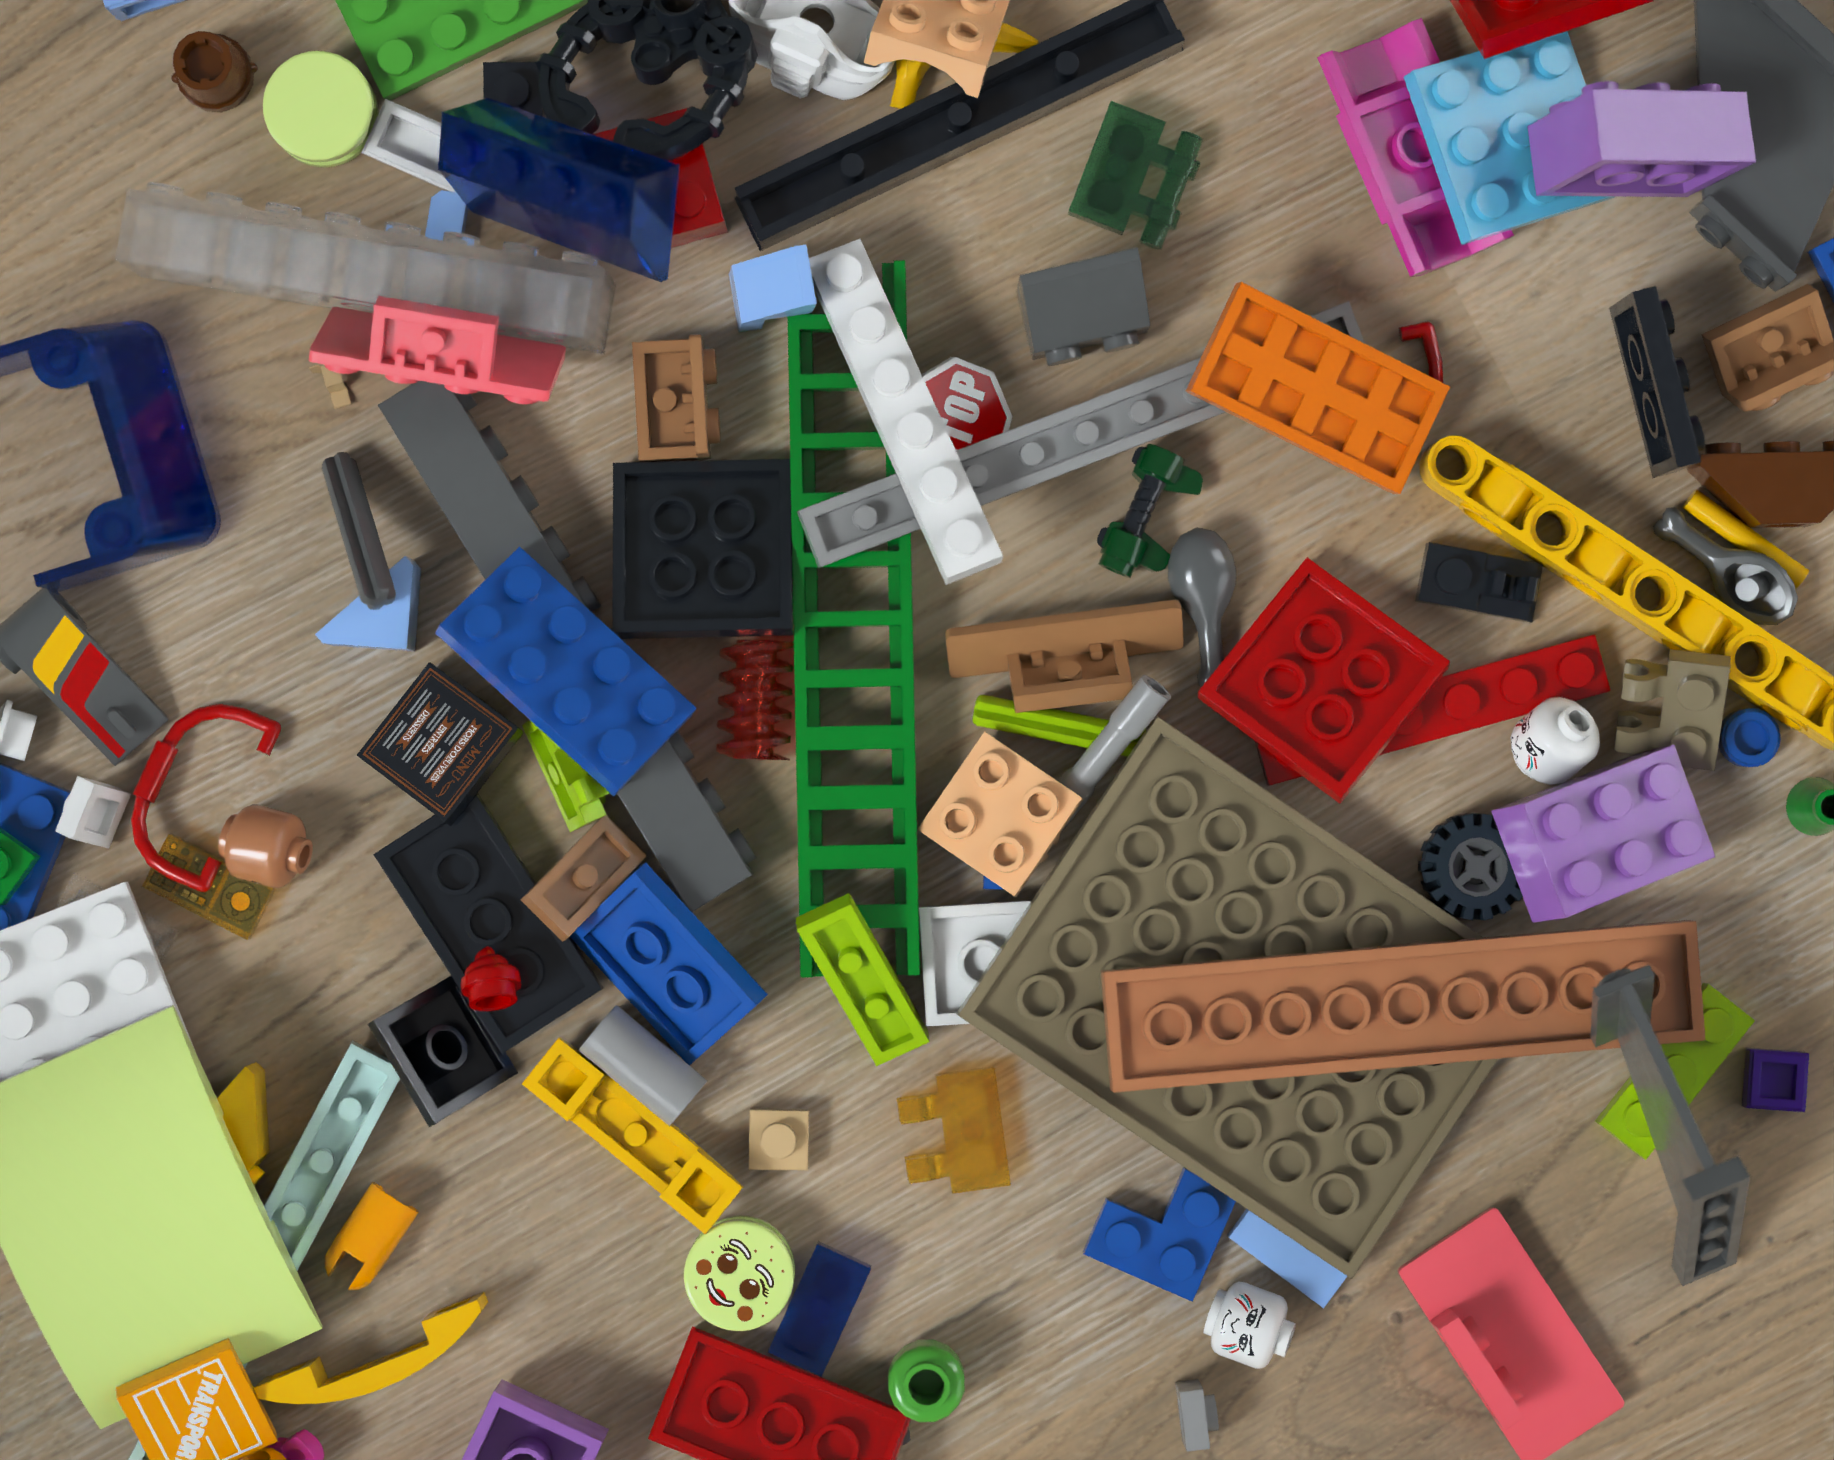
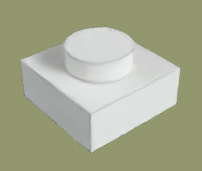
(92, 812)

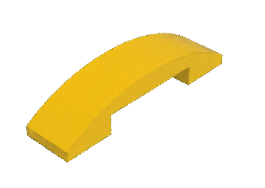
(633, 1134)
(309, 1382)

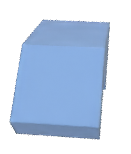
(772, 287)

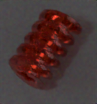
(754, 699)

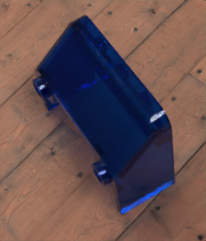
(149, 437)

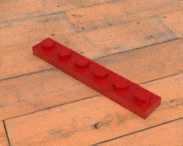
(1488, 696)

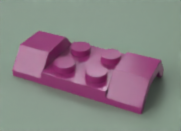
(1392, 148)

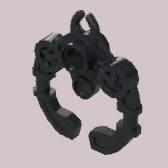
(666, 38)

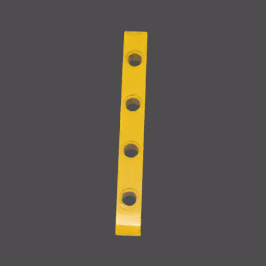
(1608, 572)

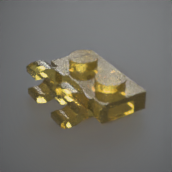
(971, 1131)

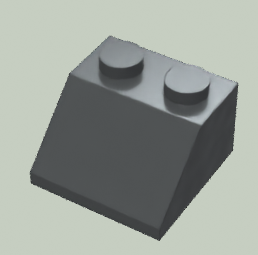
(1084, 306)

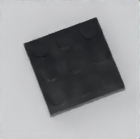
(702, 549)

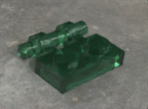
(1118, 168)

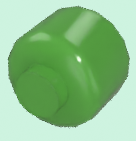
(926, 1380)

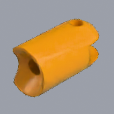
(370, 1234)

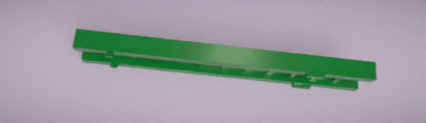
(810, 735)

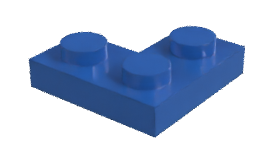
(1165, 1251)

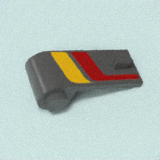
(78, 675)

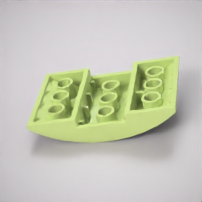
(137, 1215)

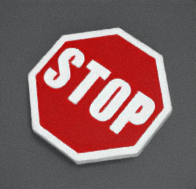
(968, 401)

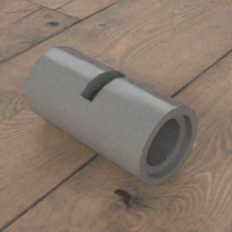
(642, 1065)

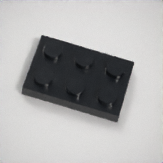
(1657, 382)

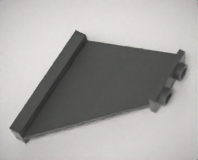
(1787, 69)
(1706, 1195)

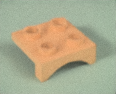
(943, 33)
(1000, 814)

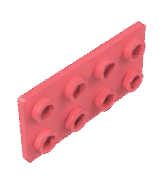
(437, 346)
(1511, 1336)

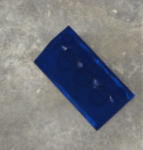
(561, 184)

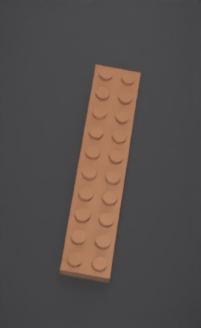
(1388, 1005)

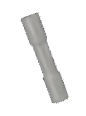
(1124, 726)

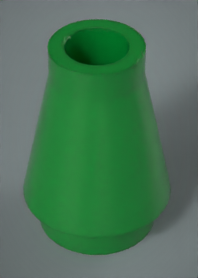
(1804, 806)

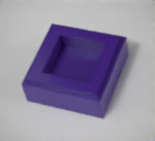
(1775, 1079)

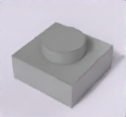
(1196, 1414)

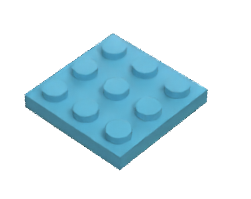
(1478, 132)

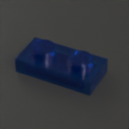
(819, 1308)

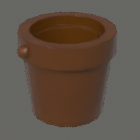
(212, 71)

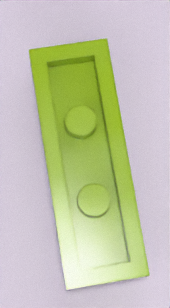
(862, 979)
(1691, 1064)

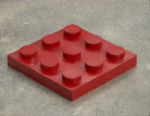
(1323, 680)

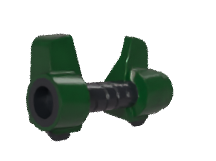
(1125, 542)

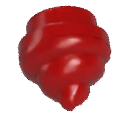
(490, 982)

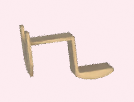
(335, 385)

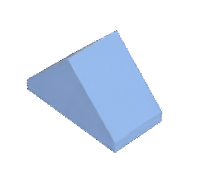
(386, 628)

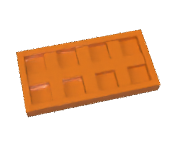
(1317, 388)

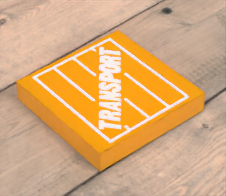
(198, 1408)

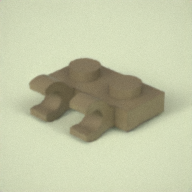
(1691, 709)

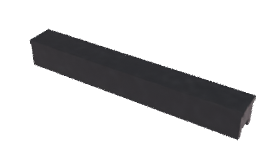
(956, 123)

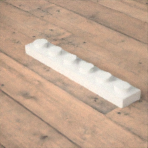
(904, 412)

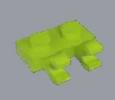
(573, 788)

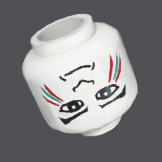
(1555, 741)
(1249, 1325)

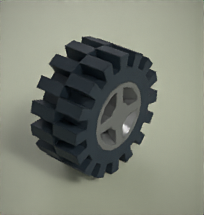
(1465, 893)

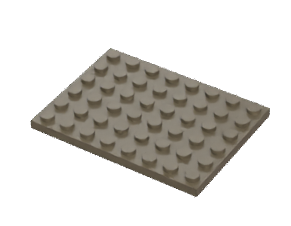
(1211, 868)

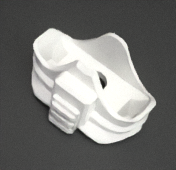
(806, 55)

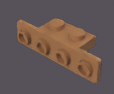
(1066, 655)

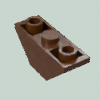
(1770, 487)

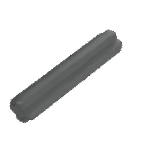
(358, 531)

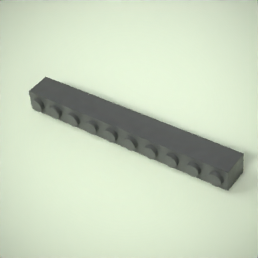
(492, 522)

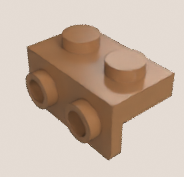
(1772, 350)
(673, 399)

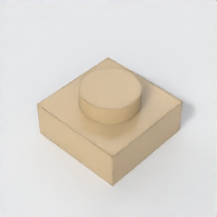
(778, 1139)

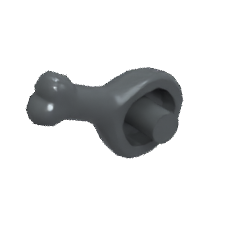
(1741, 577)
(1203, 581)

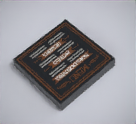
(440, 744)

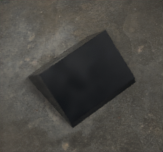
(441, 1051)

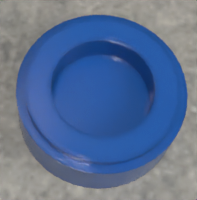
(1749, 737)

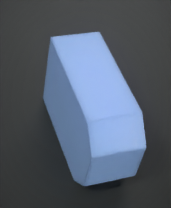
(446, 214)

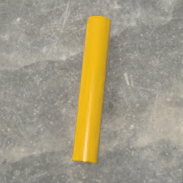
(1740, 534)

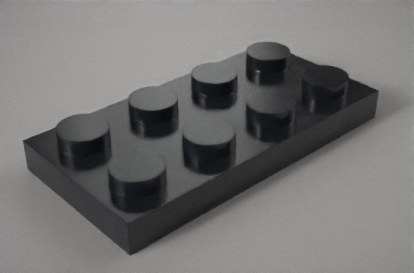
(466, 896)

